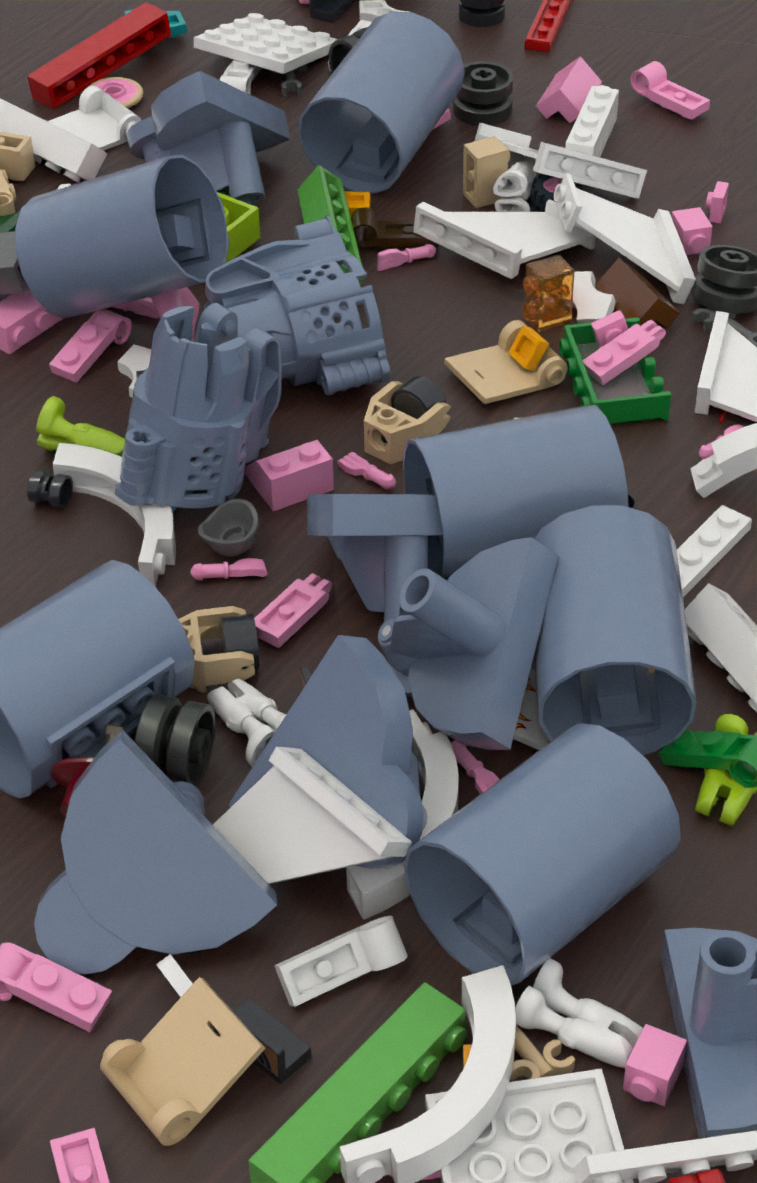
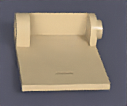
(498, 376)
(182, 1063)

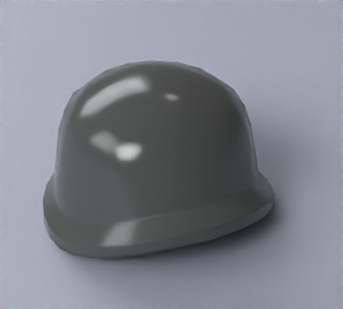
(231, 528)

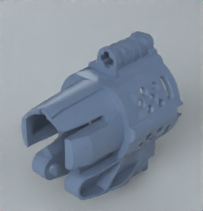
(286, 289)
(194, 399)

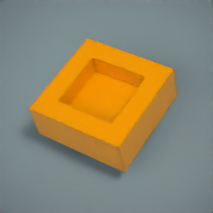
(357, 200)
(528, 348)

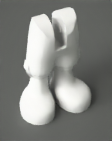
(515, 186)
(243, 711)
(588, 1025)

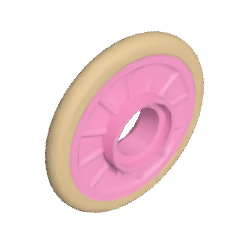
(121, 89)

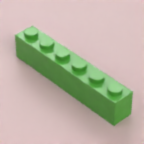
(323, 196)
(363, 1090)

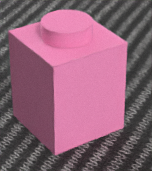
(692, 229)
(654, 1065)

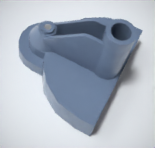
(216, 129)
(377, 540)
(471, 640)
(360, 731)
(143, 869)
(715, 1009)

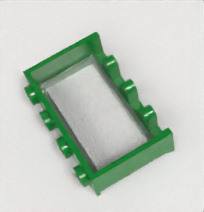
(627, 397)

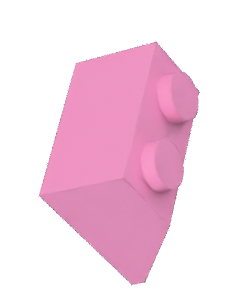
(292, 475)

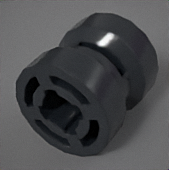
(49, 488)

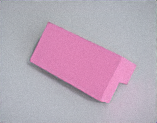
(568, 90)

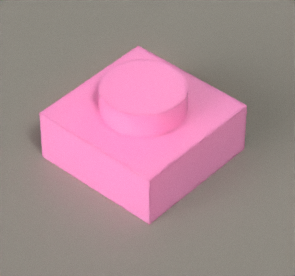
(717, 202)
(609, 328)

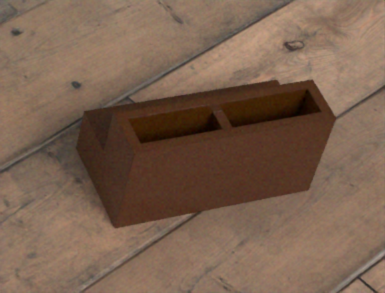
(636, 295)

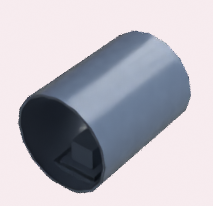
(382, 101)
(121, 237)
(512, 478)
(606, 622)
(82, 665)
(543, 852)

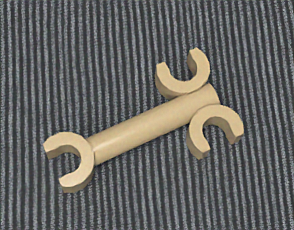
(534, 1064)

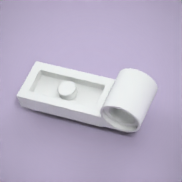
(240, 75)
(341, 959)

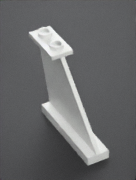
(558, 160)
(500, 238)
(640, 238)
(728, 372)
(306, 822)

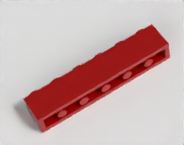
(99, 55)

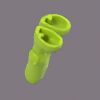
(57, 430)
(720, 783)

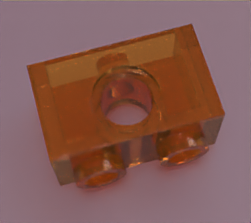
(548, 293)

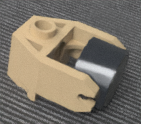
(403, 414)
(239, 643)

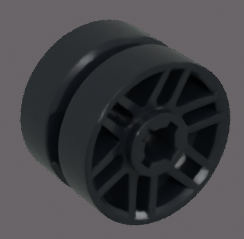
(482, 12)

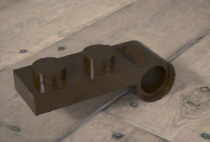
(385, 233)

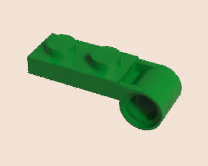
(715, 751)

